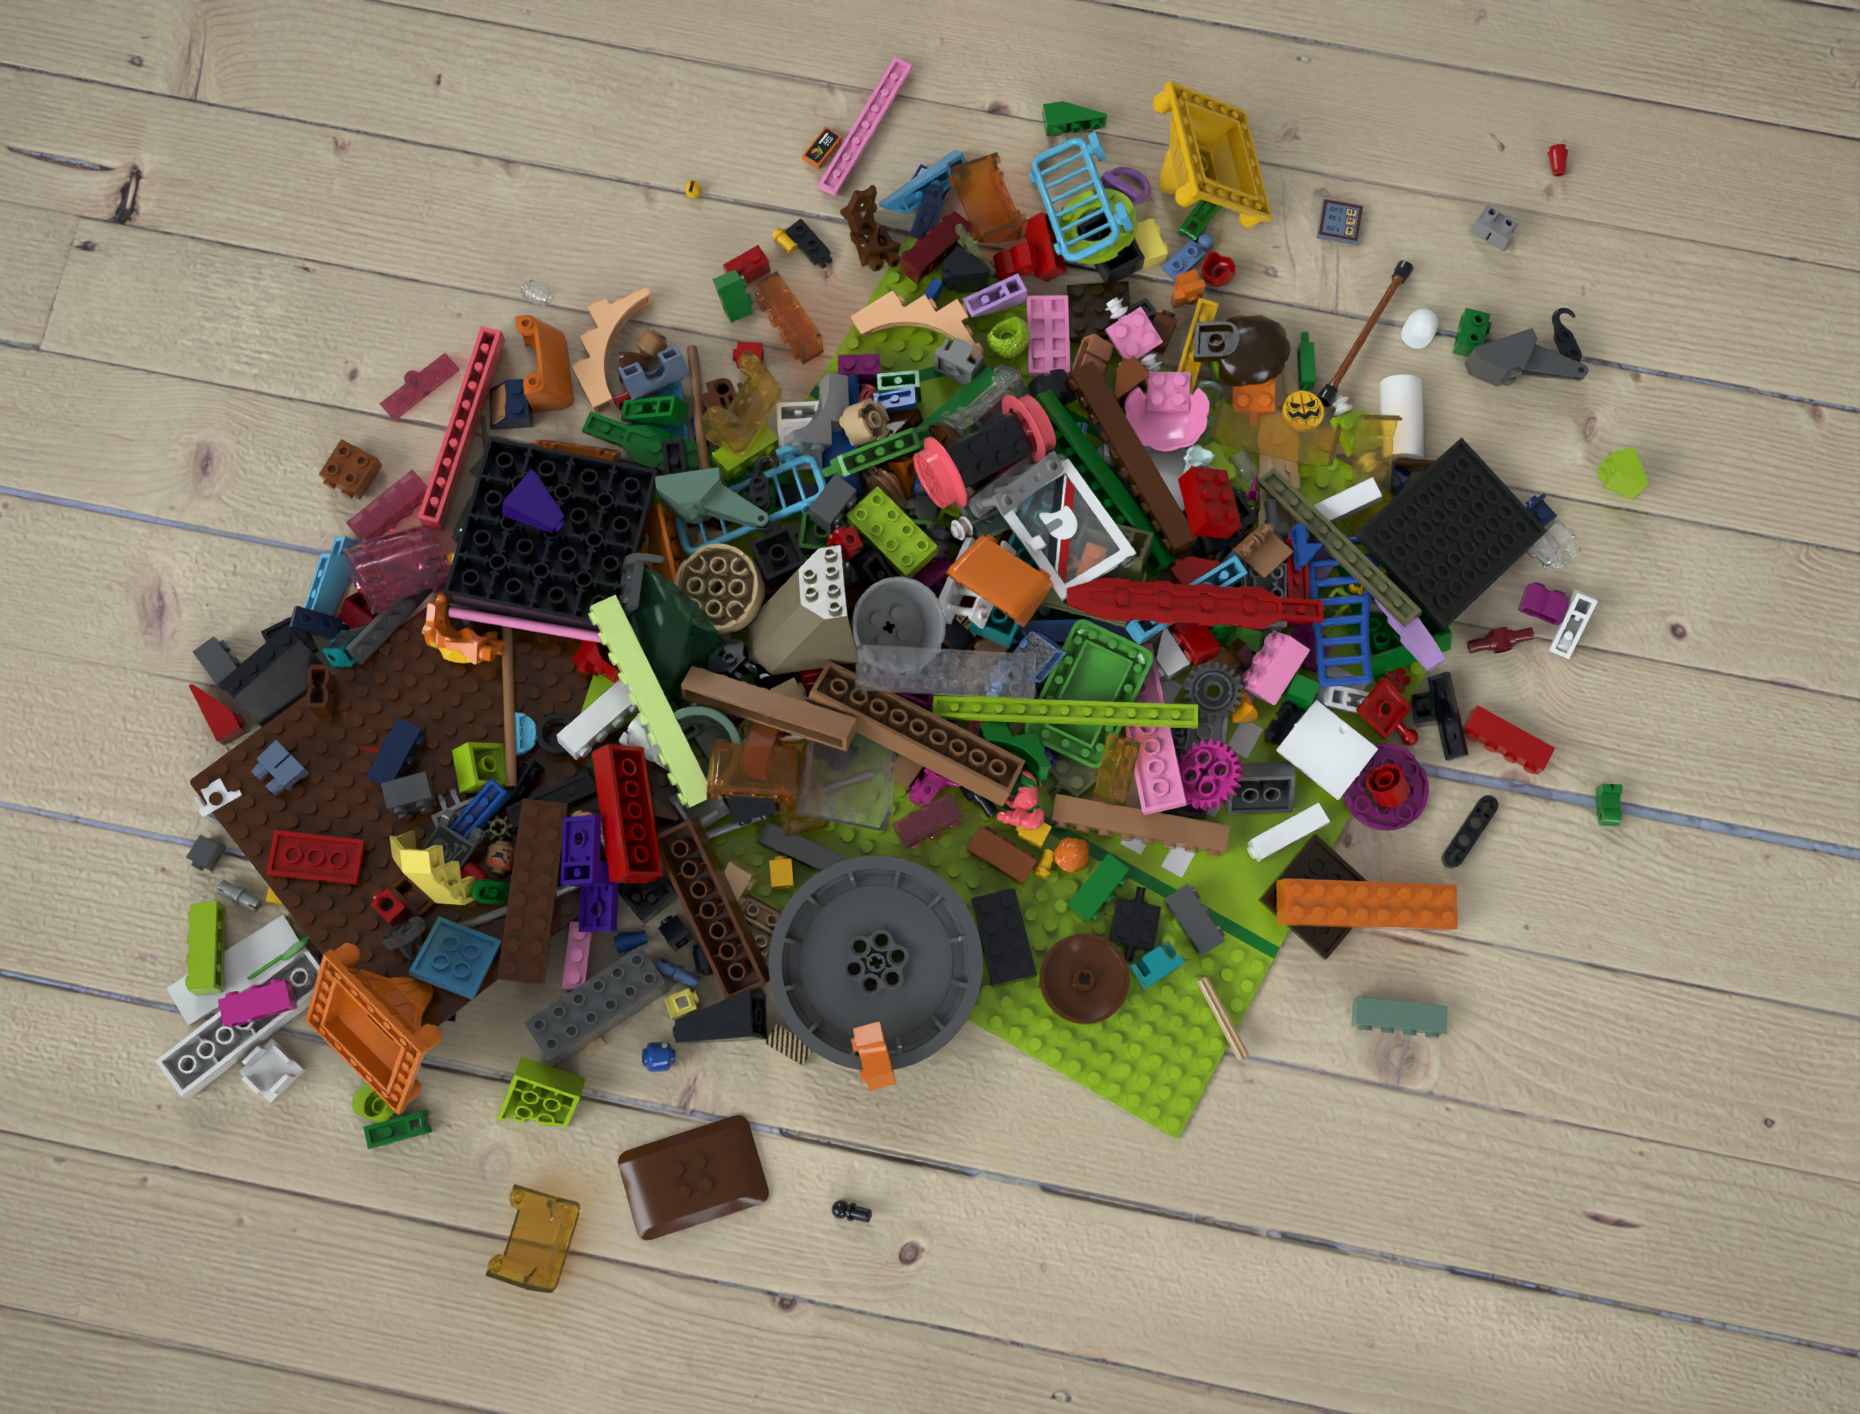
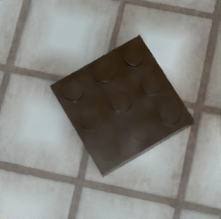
(1088, 307)

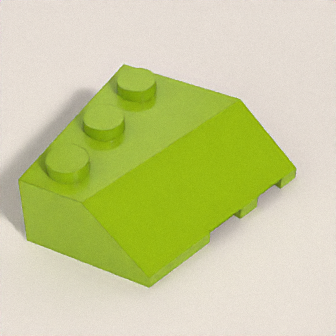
(541, 1094)

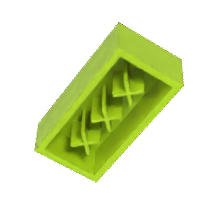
(892, 533)

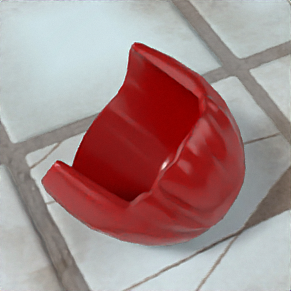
(1218, 269)

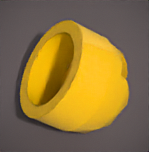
(696, 189)

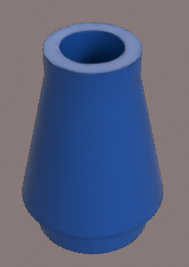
(628, 941)

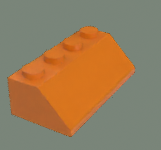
(665, 542)

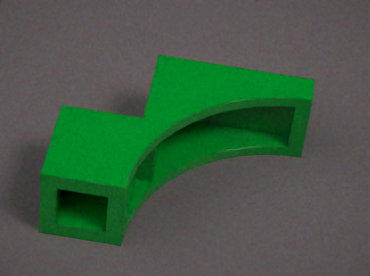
(1023, 746)

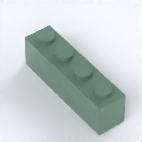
(1399, 1016)

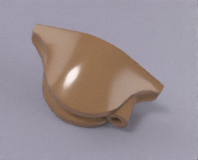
(887, 483)

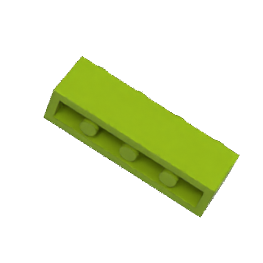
(206, 948)

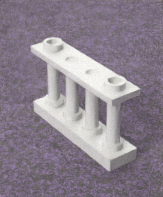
(953, 594)

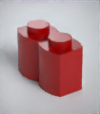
(1018, 259)

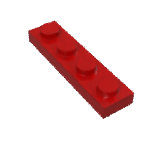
(1297, 581)

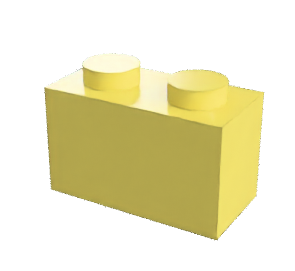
(1150, 243)

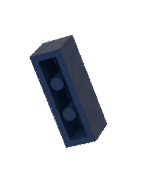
(396, 752)

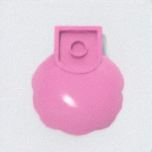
(1168, 413)

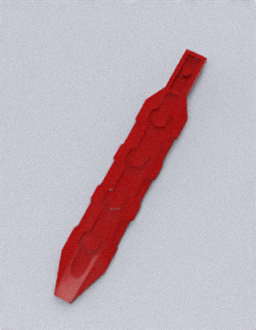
(1183, 603)

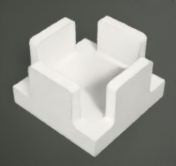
(216, 786)
(270, 1070)

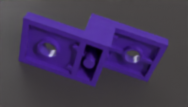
(584, 869)

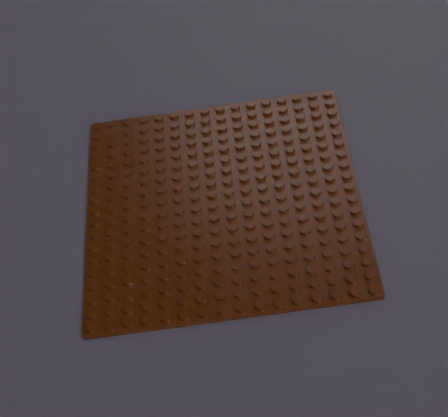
(336, 799)

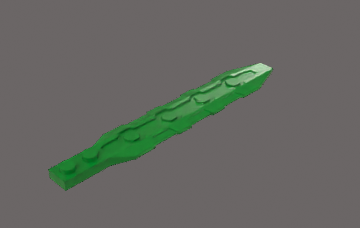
(645, 448)

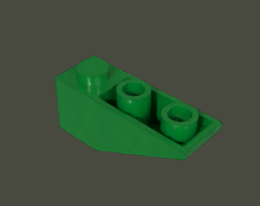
(1066, 117)

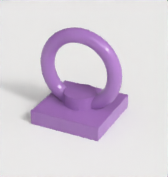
(1110, 181)

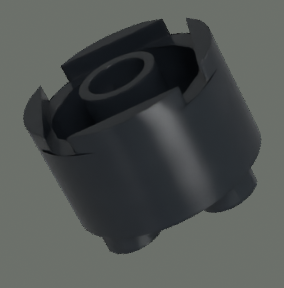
(1057, 383)

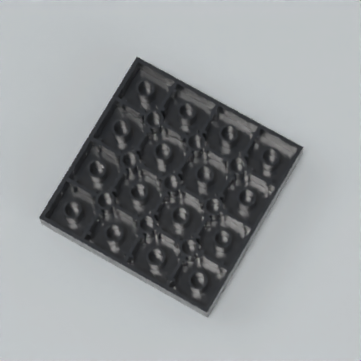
(546, 574)

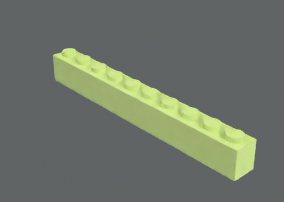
(650, 700)

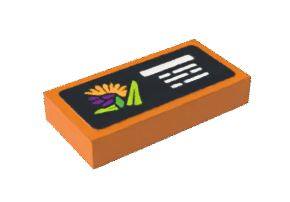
(822, 147)

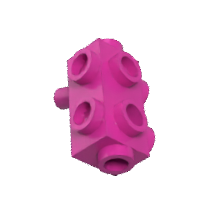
(926, 787)

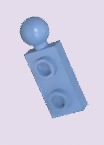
(1188, 256)

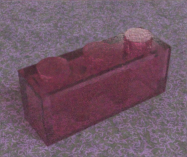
(927, 822)

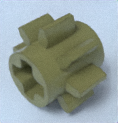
(505, 832)

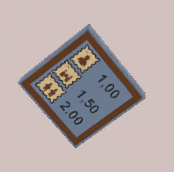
(1340, 221)

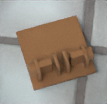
(1263, 550)

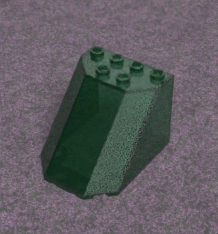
(672, 633)

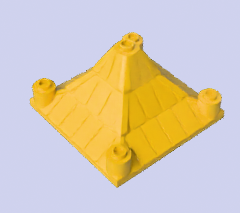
(1211, 155)

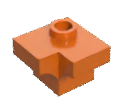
(1188, 289)

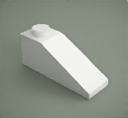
(1575, 619)
(1340, 698)

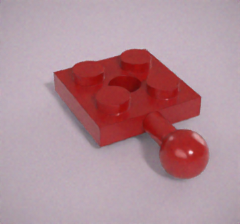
(1396, 711)

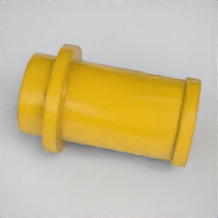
(784, 240)
(1045, 863)

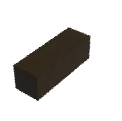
(1241, 652)

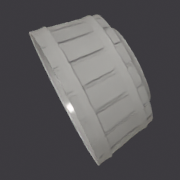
(906, 605)

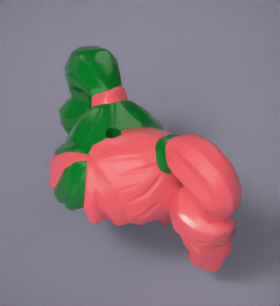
(1022, 799)

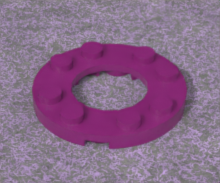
(1389, 818)

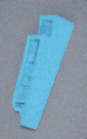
(330, 578)

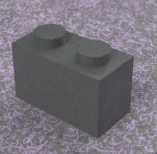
(216, 659)

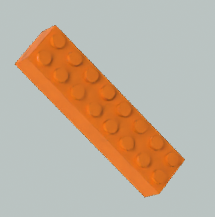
(1366, 904)

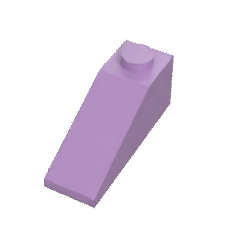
(996, 297)

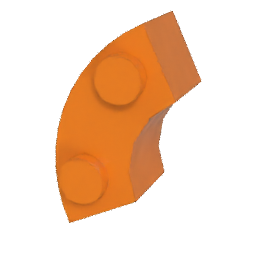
(874, 1056)

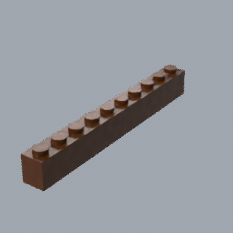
(1132, 458)

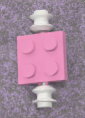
(1133, 334)

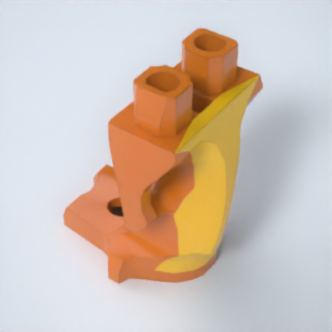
(460, 645)

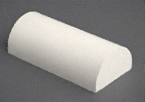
(1404, 397)

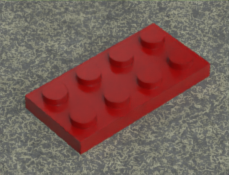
(316, 857)

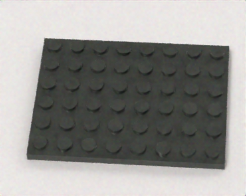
(1450, 533)

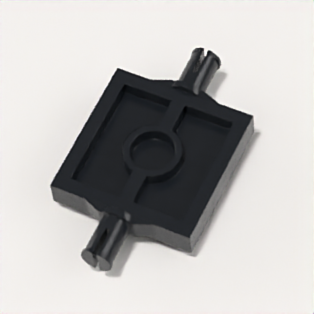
(1135, 924)

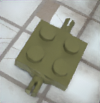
(972, 249)
(1072, 777)

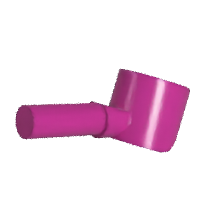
(1253, 494)

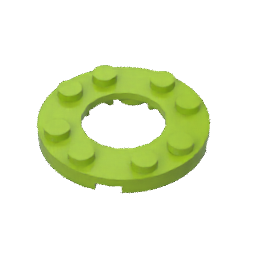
(1125, 238)

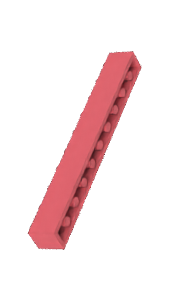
(462, 428)

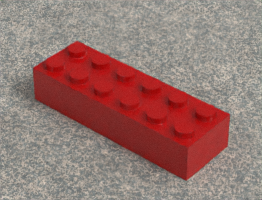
(626, 814)

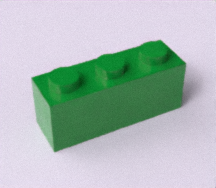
(1098, 889)

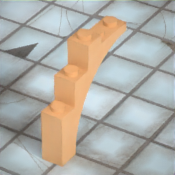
(889, 313)
(598, 343)

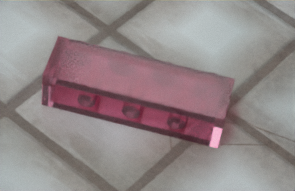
(389, 508)

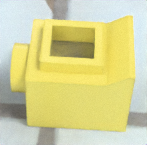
(682, 1003)

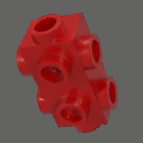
(848, 539)

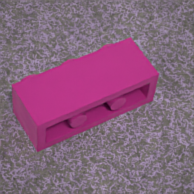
(257, 1003)

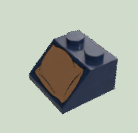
(509, 406)

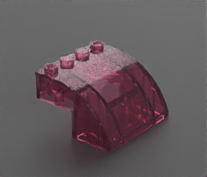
(397, 566)

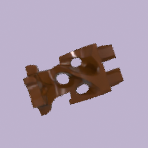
(869, 247)

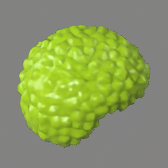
(1009, 337)

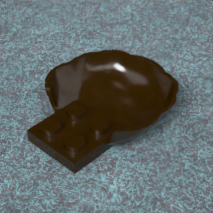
(1245, 347)

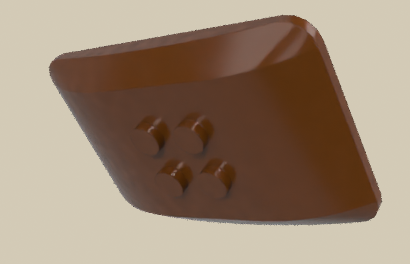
(693, 1177)

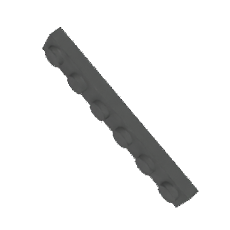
(383, 626)

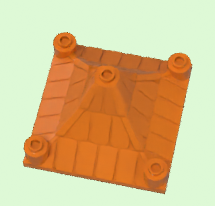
(374, 1024)

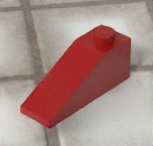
(222, 721)

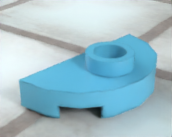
(525, 733)

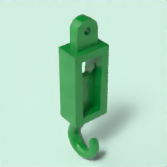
(1306, 363)

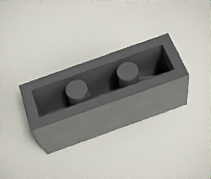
(1194, 920)

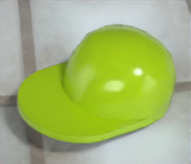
(371, 1105)

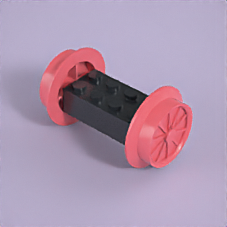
(953, 467)

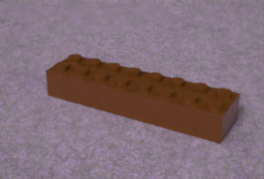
(532, 892)
(712, 908)

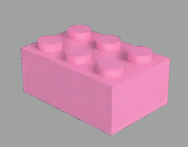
(1273, 667)

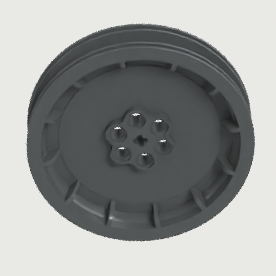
(856, 903)

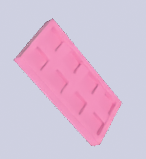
(1048, 334)

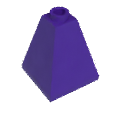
(533, 505)

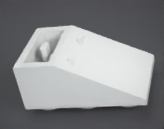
(793, 417)

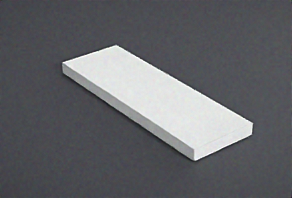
(239, 963)

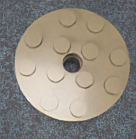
(741, 581)

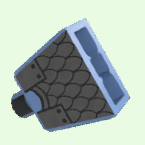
(1047, 652)

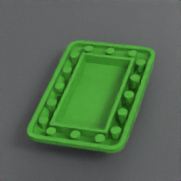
(1093, 669)

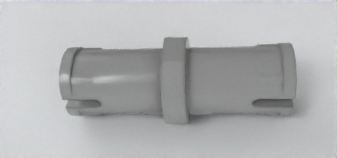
(239, 895)

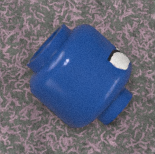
(658, 1056)

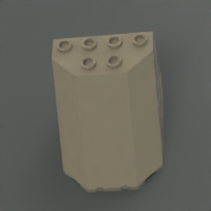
(806, 619)

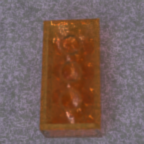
(789, 318)

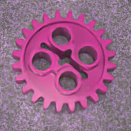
(1222, 785)

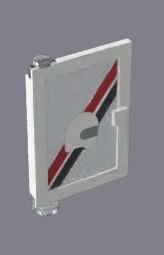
(1069, 531)

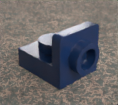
(1398, 478)
(1540, 509)

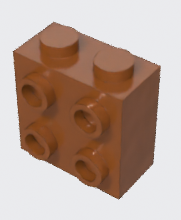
(350, 470)

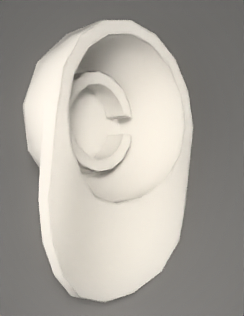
(1420, 328)

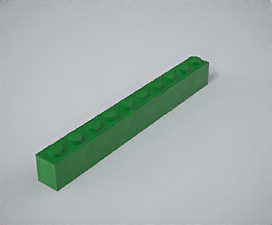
(1101, 479)

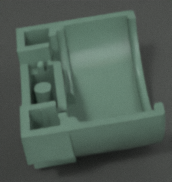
(719, 727)

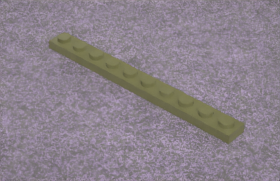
(1340, 548)

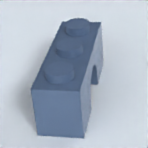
(670, 370)

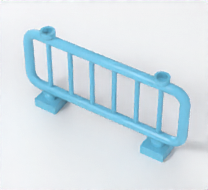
(1114, 221)
(790, 460)

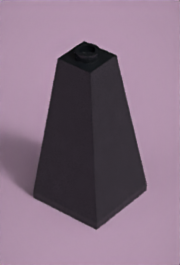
(729, 1020)

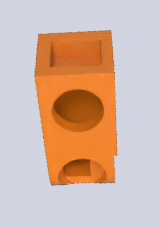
(905, 472)

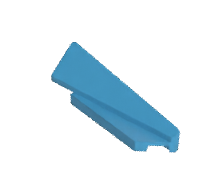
(910, 195)

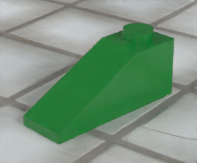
(656, 411)

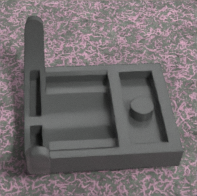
(632, 579)

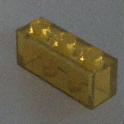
(1116, 769)

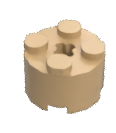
(864, 422)

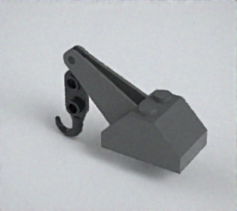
(1519, 355)

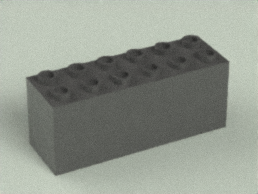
(597, 1006)

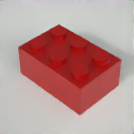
(1209, 502)

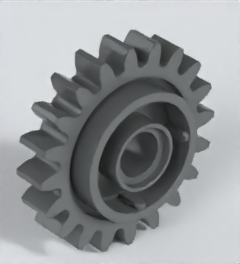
(1223, 681)

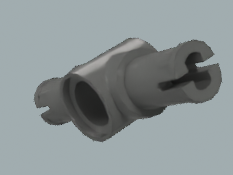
(1272, 517)

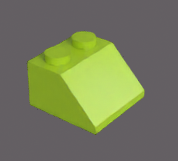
(1623, 473)
(479, 763)

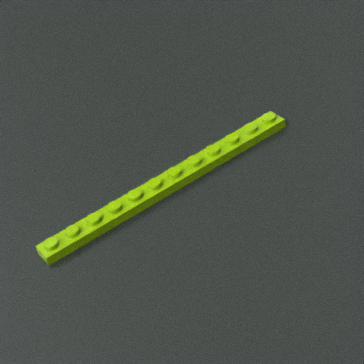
(1066, 712)

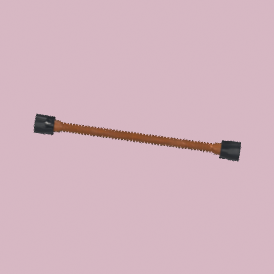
(1401, 273)

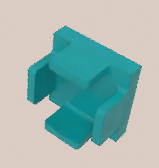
(1156, 965)

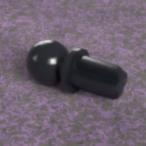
(841, 1209)

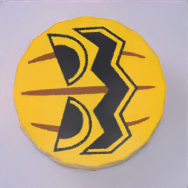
(1303, 408)

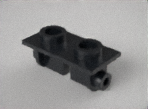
(1280, 728)
(530, 773)

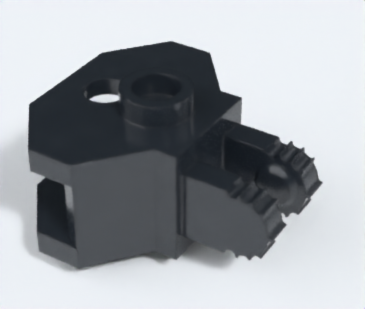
(733, 663)

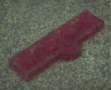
(418, 386)

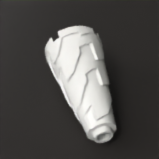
(638, 737)

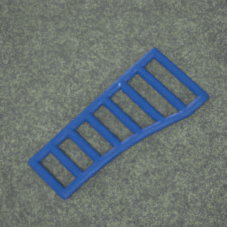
(1363, 619)

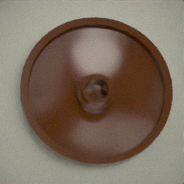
(1084, 979)

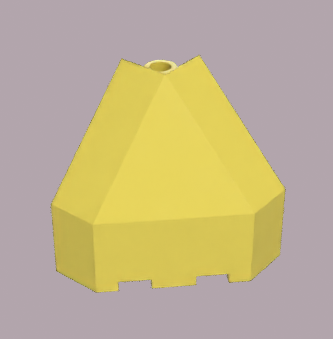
(429, 872)

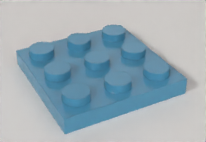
(455, 958)

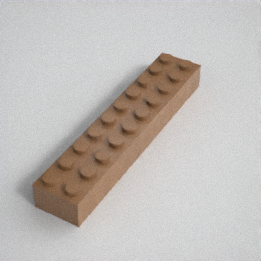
(920, 735)

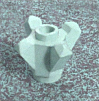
(1197, 457)

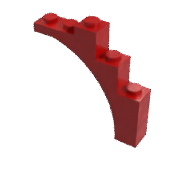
(594, 659)

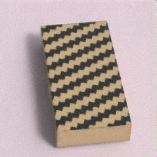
(788, 1045)

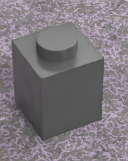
(205, 853)

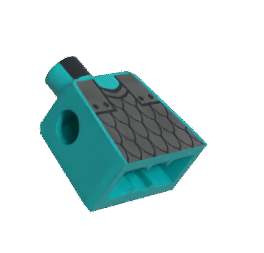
(336, 651)

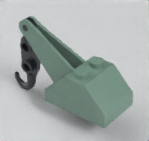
(704, 494)

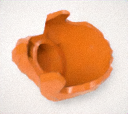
(1072, 854)

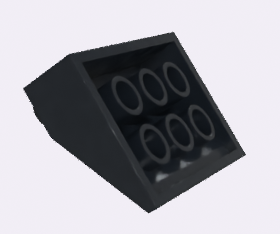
(272, 676)

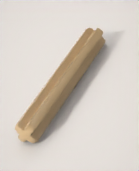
(1222, 1018)

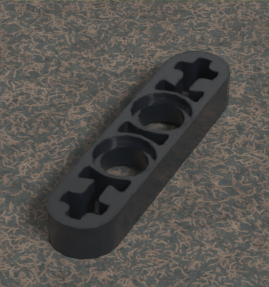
(1472, 833)

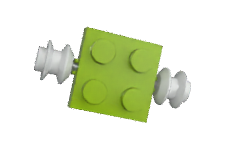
(1348, 422)

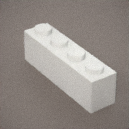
(596, 721)

